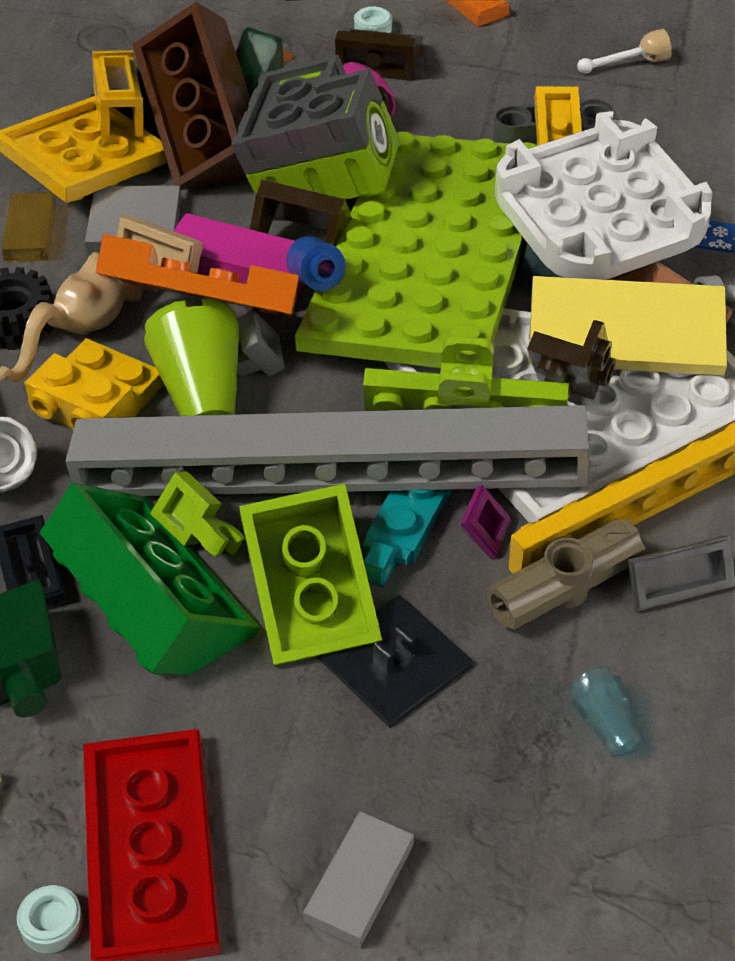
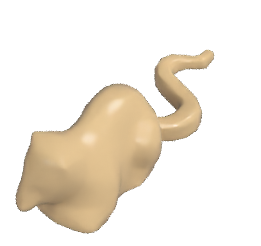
(81, 306)

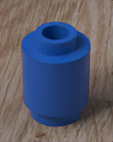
(316, 263)

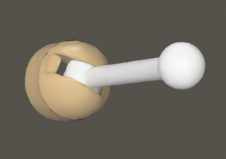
(653, 48)

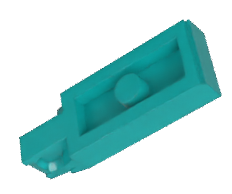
(401, 530)

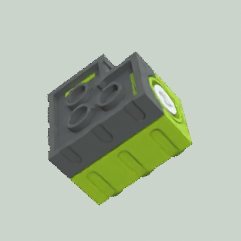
(318, 131)

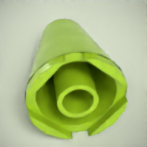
(196, 355)

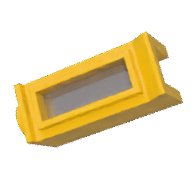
(116, 86)

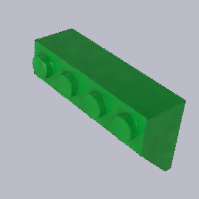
(145, 580)

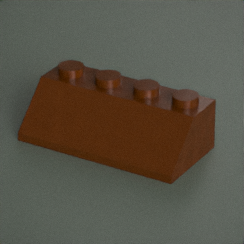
(195, 95)

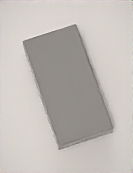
(359, 879)

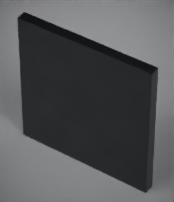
(403, 668)

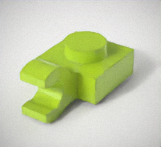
(189, 513)

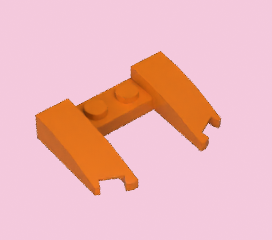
(138, 264)

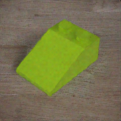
(309, 574)

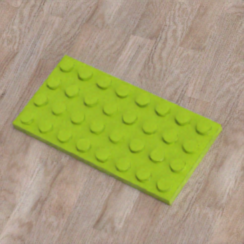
(420, 258)

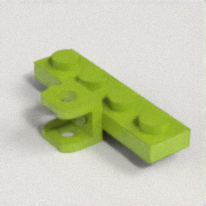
(462, 384)

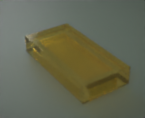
(29, 226)

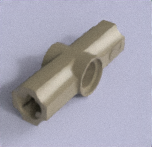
(564, 573)

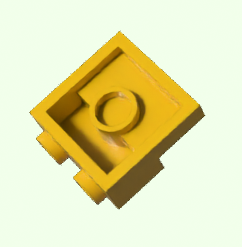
(91, 385)

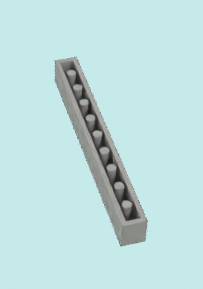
(334, 448)

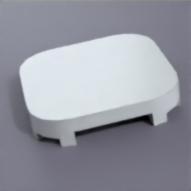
(601, 200)

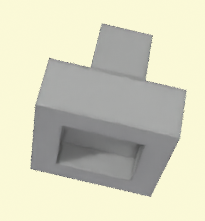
(258, 346)

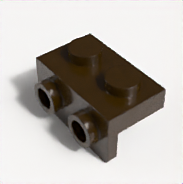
(567, 362)

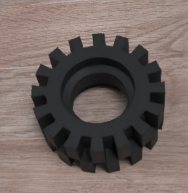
(22, 291)

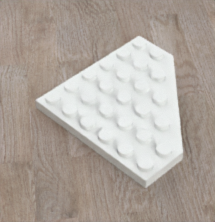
(628, 422)

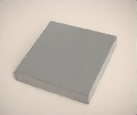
(149, 203)

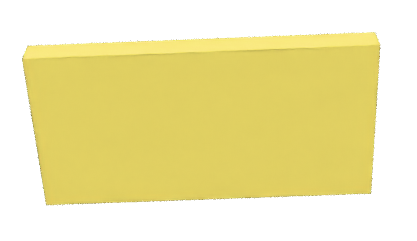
(648, 322)

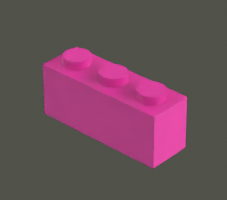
(235, 247)

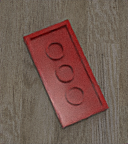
(149, 849)

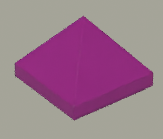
(485, 522)

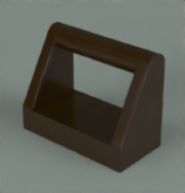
(384, 52)
(299, 207)

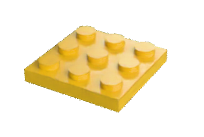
(70, 156)

